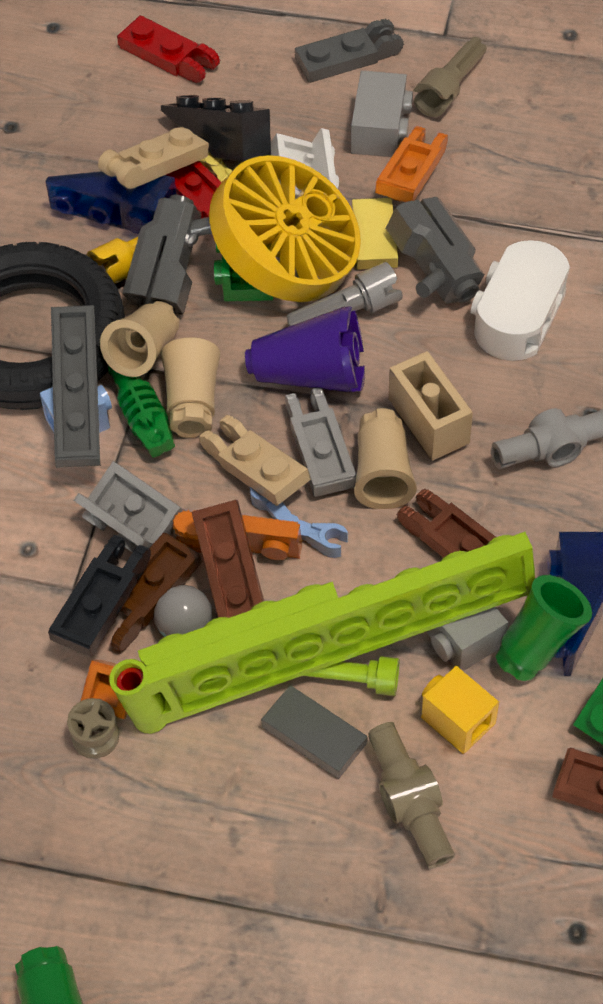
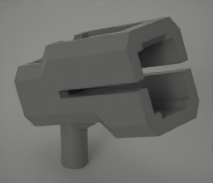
(439, 247)
(164, 254)

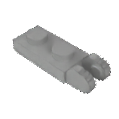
(321, 445)

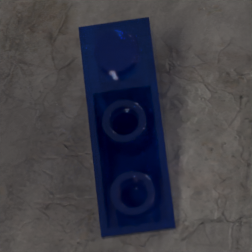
(106, 200)
(580, 562)

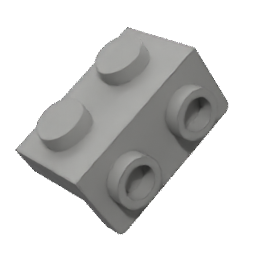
(129, 508)

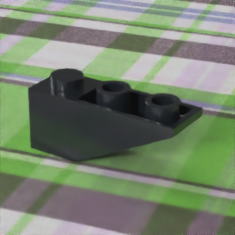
(231, 130)

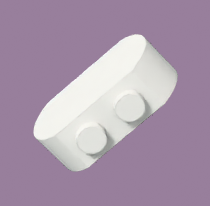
(520, 300)

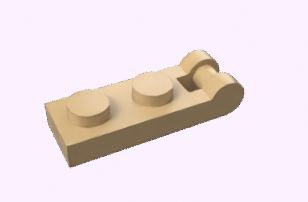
(154, 157)

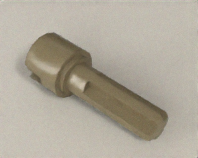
(442, 85)

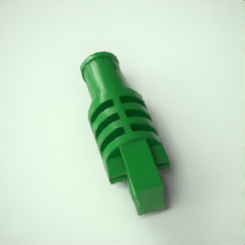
(143, 413)

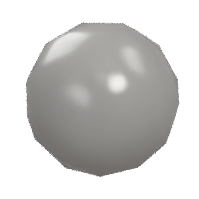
(182, 611)

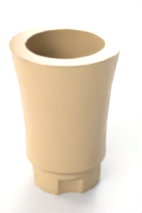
(137, 340)
(190, 384)
(383, 467)

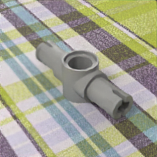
(549, 437)

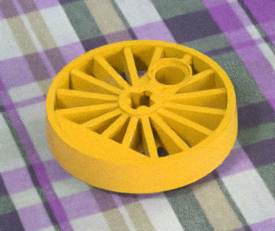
(270, 223)

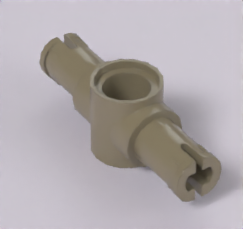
(411, 795)

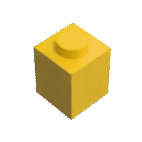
(458, 708)

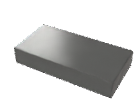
(314, 731)

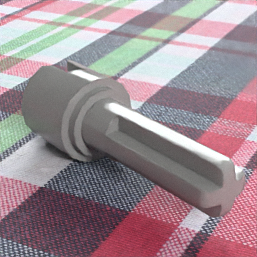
(370, 291)

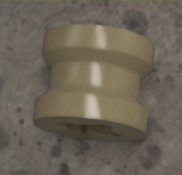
(89, 717)

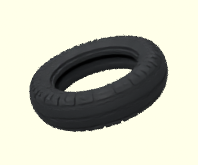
(61, 270)

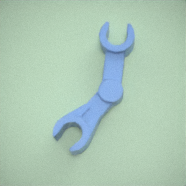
(315, 533)

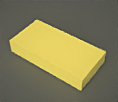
(376, 242)

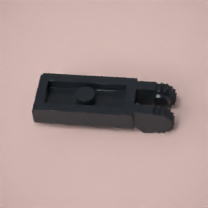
(98, 597)

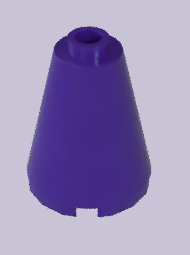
(312, 353)

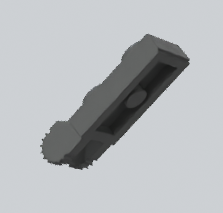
(348, 50)

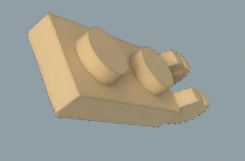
(255, 461)

